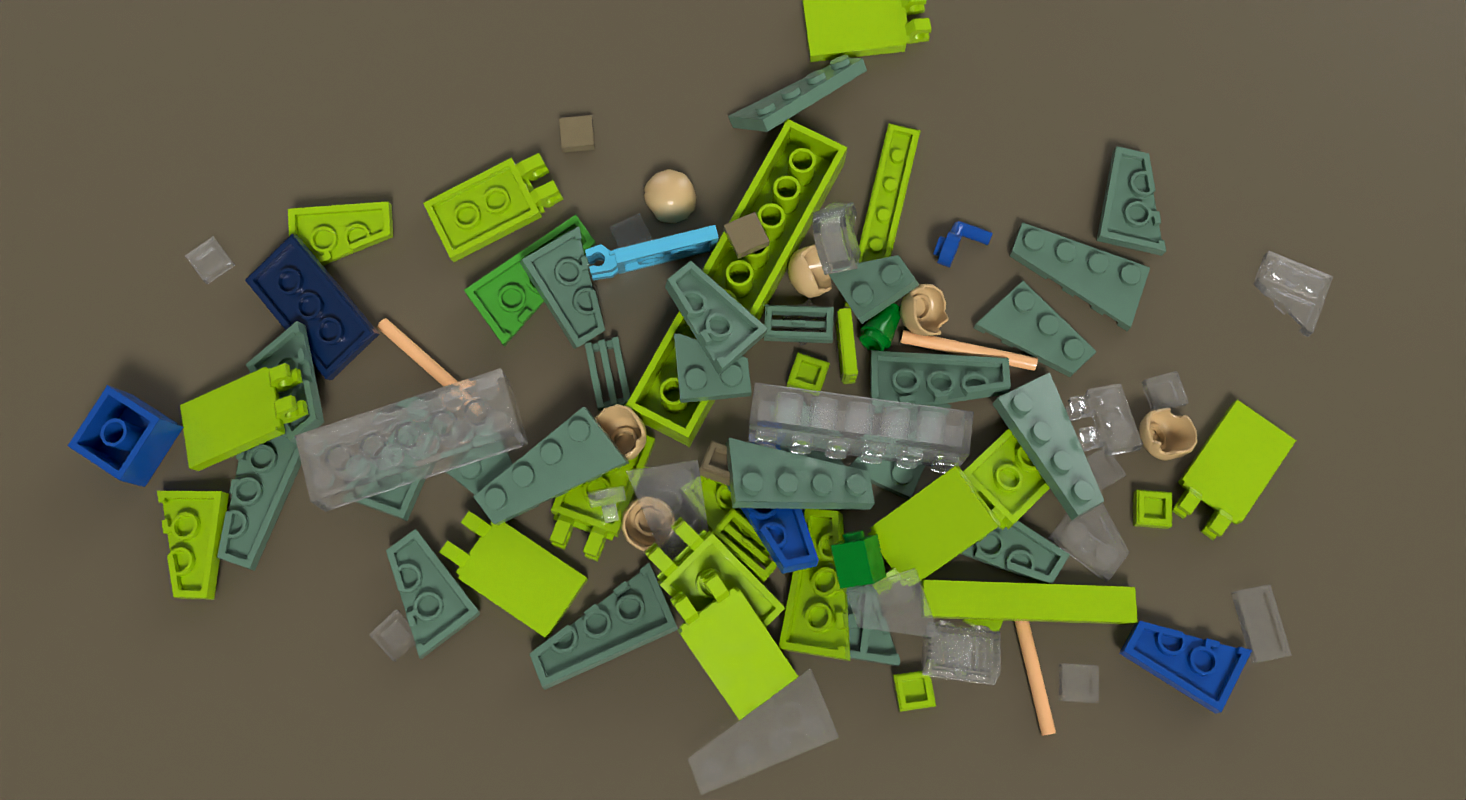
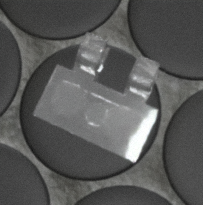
(1112, 418)

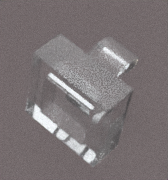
(607, 500)

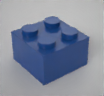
(125, 436)

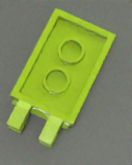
(862, 27)
(491, 205)
(240, 415)
(1233, 468)
(1006, 480)
(575, 511)
(934, 525)
(701, 555)
(516, 574)
(733, 647)

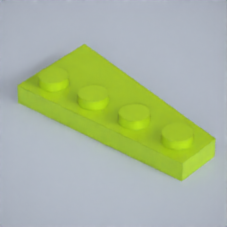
(816, 605)

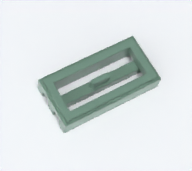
(796, 336)
(603, 346)

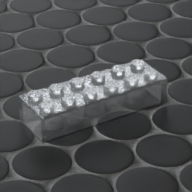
(860, 427)
(410, 440)

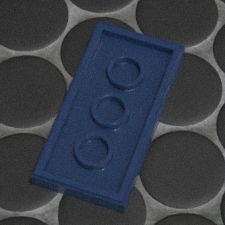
(302, 290)

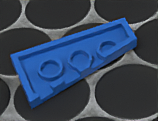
(784, 536)

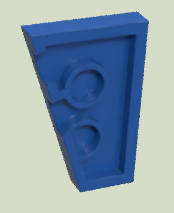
(1190, 664)

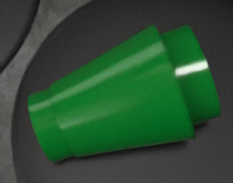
(880, 329)

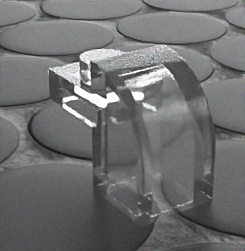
(836, 237)

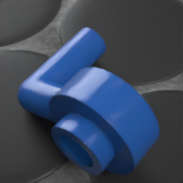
(947, 246)

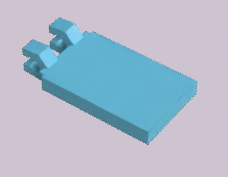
(650, 252)

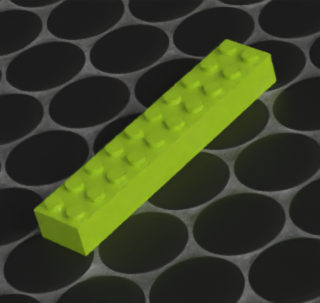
(783, 196)

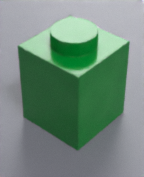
(858, 559)

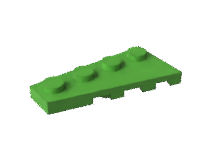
(507, 294)

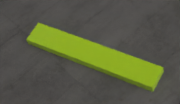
(888, 193)
(1031, 602)

